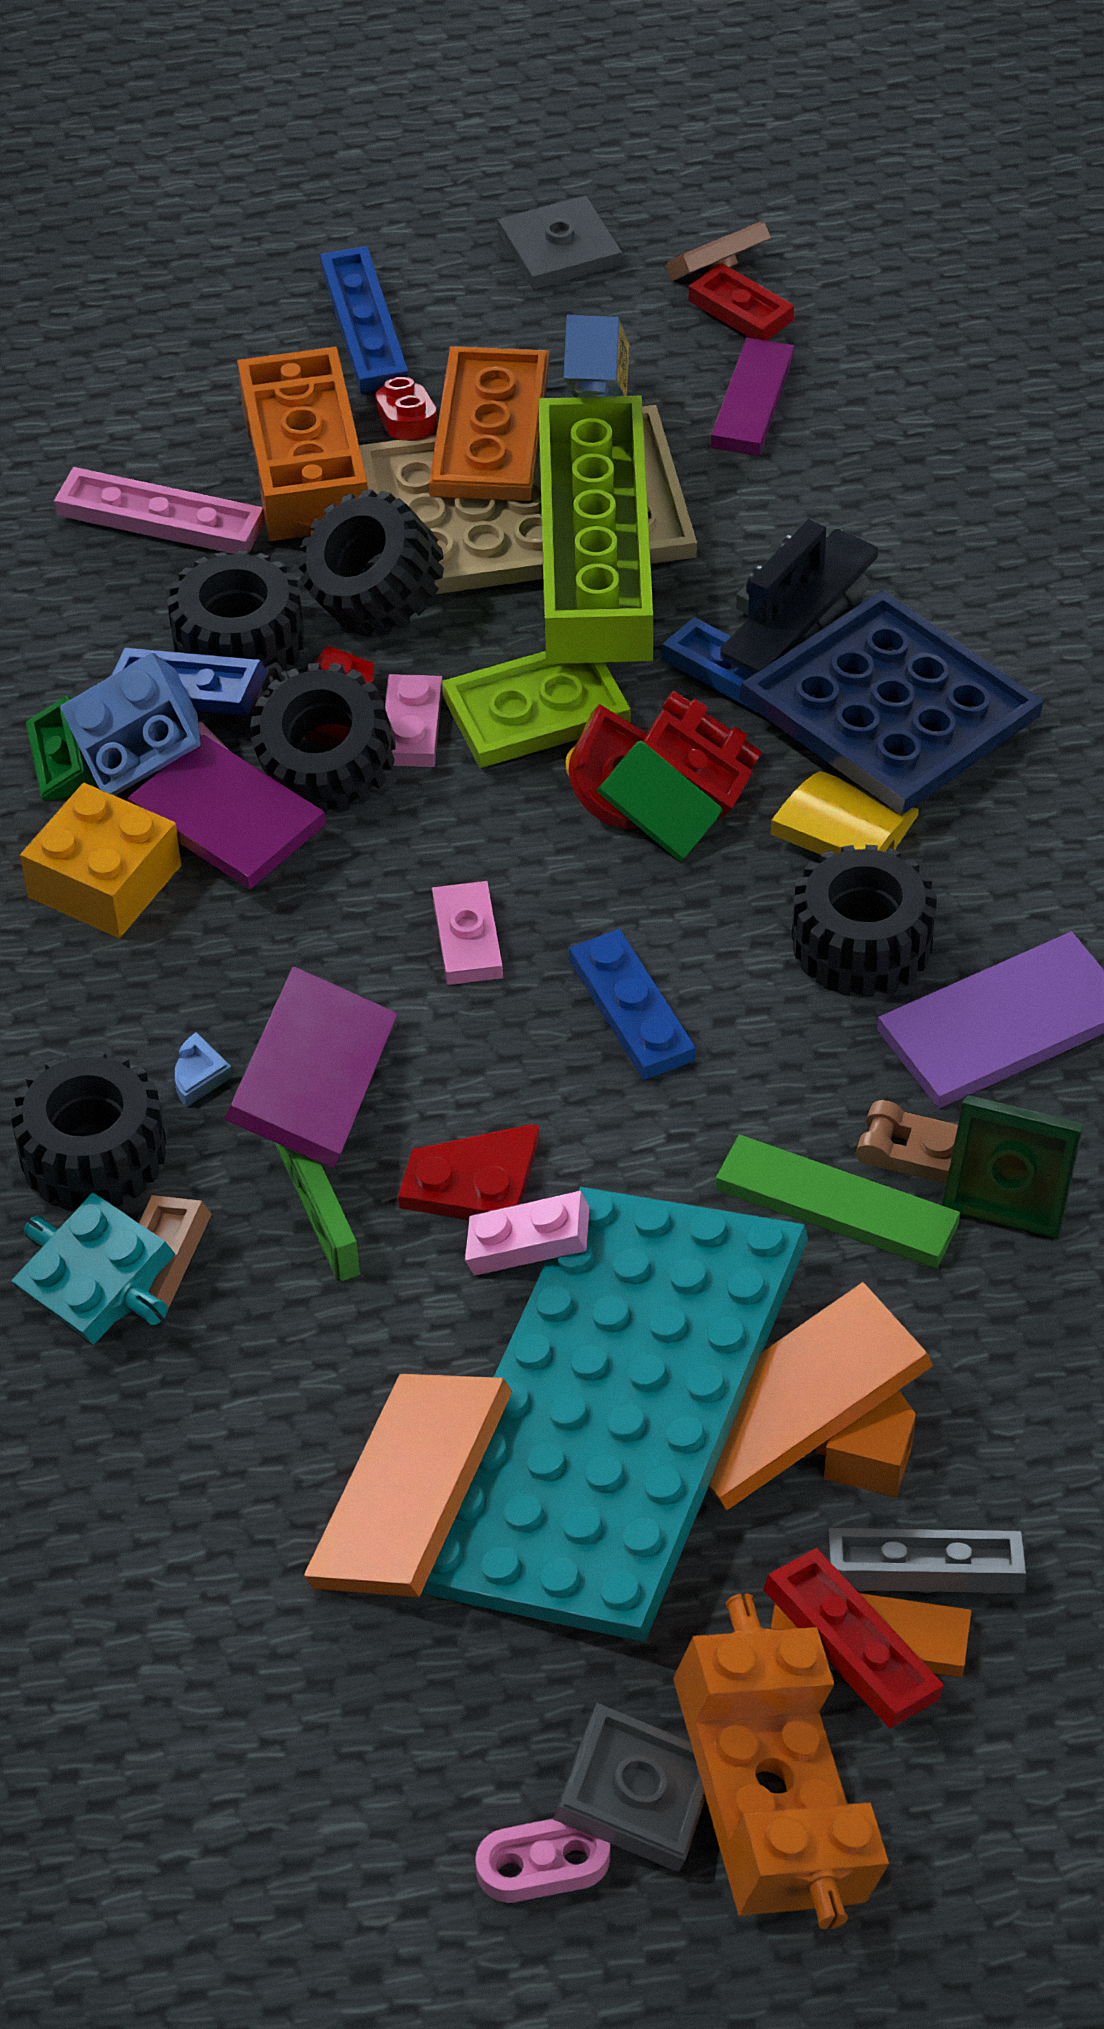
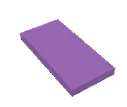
(999, 1020)

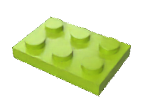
(528, 705)

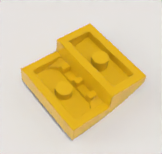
(836, 814)

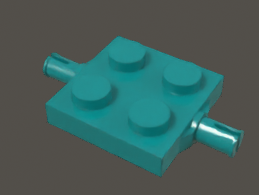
(94, 1268)

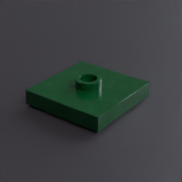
(1012, 1166)

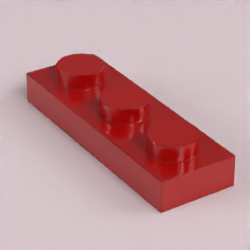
(854, 1638)

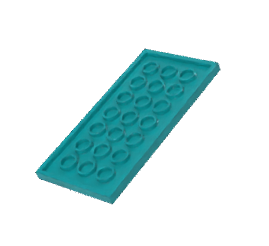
(617, 1412)

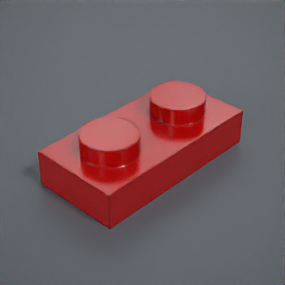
(741, 303)

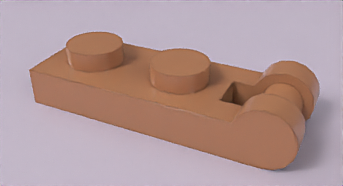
(928, 1144)

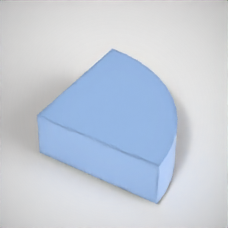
(199, 1070)

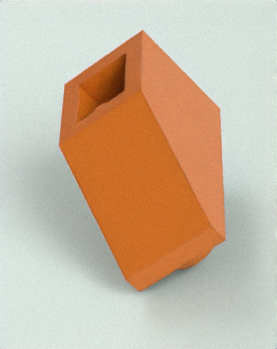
(873, 1448)

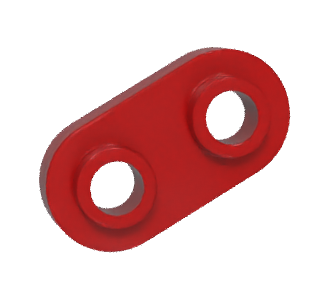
(406, 409)

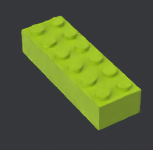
(595, 530)

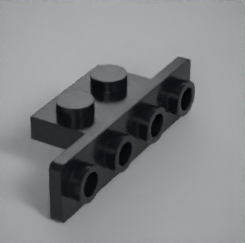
(795, 592)

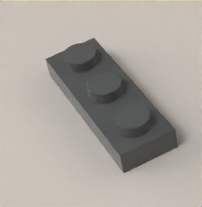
(929, 1560)

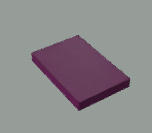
(230, 811)

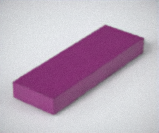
(752, 396)

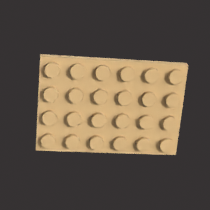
(502, 539)

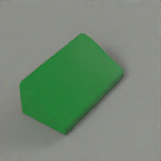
(56, 754)
(660, 800)

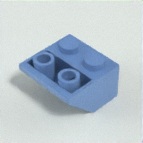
(133, 723)

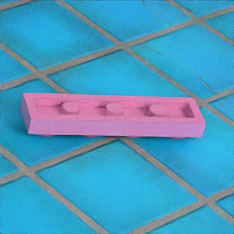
(159, 511)

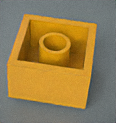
(101, 860)

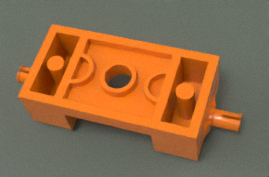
(300, 437)
(756, 1709)

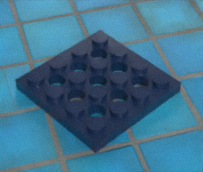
(864, 752)

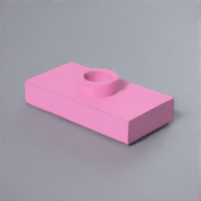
(467, 933)

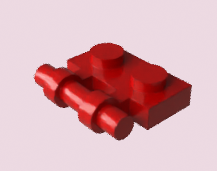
(703, 749)

